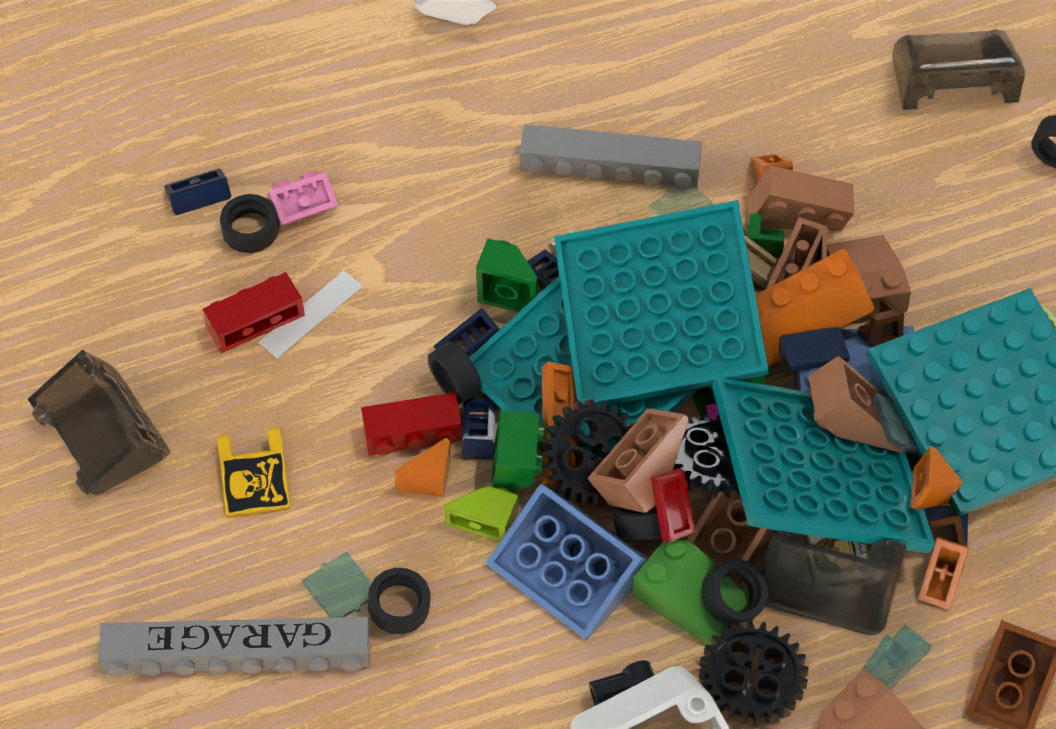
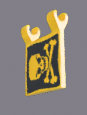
(254, 480)

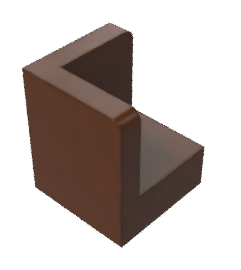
(884, 325)
(947, 528)

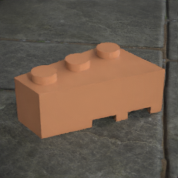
(804, 248)

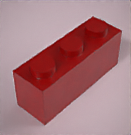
(253, 312)
(411, 423)

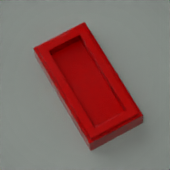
(673, 505)

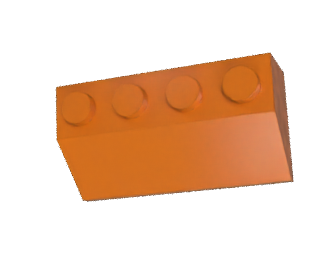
(812, 299)

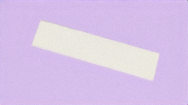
(315, 311)

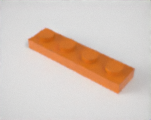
(557, 392)

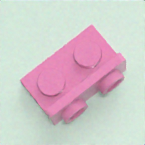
(302, 198)

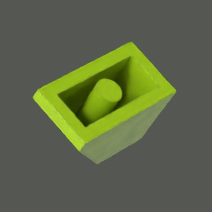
(483, 512)

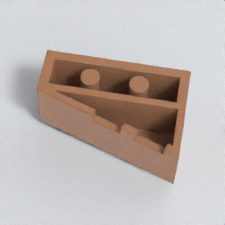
(788, 194)

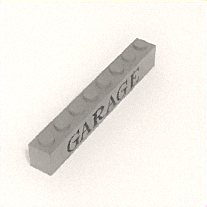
(234, 646)

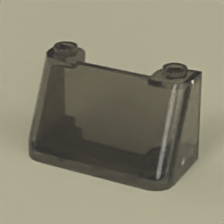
(955, 62)
(99, 423)
(832, 583)

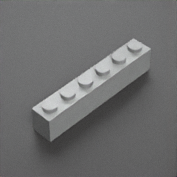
(610, 156)

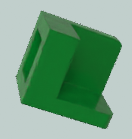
(768, 239)

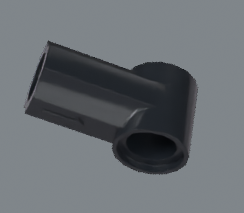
(612, 685)

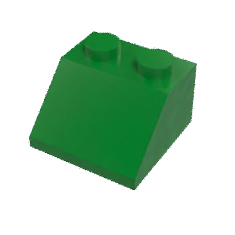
(504, 277)
(516, 450)

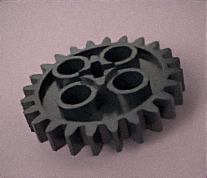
(603, 425)
(706, 458)
(784, 679)

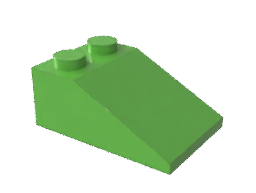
(673, 587)

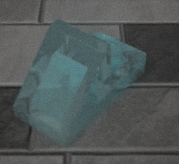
(897, 656)

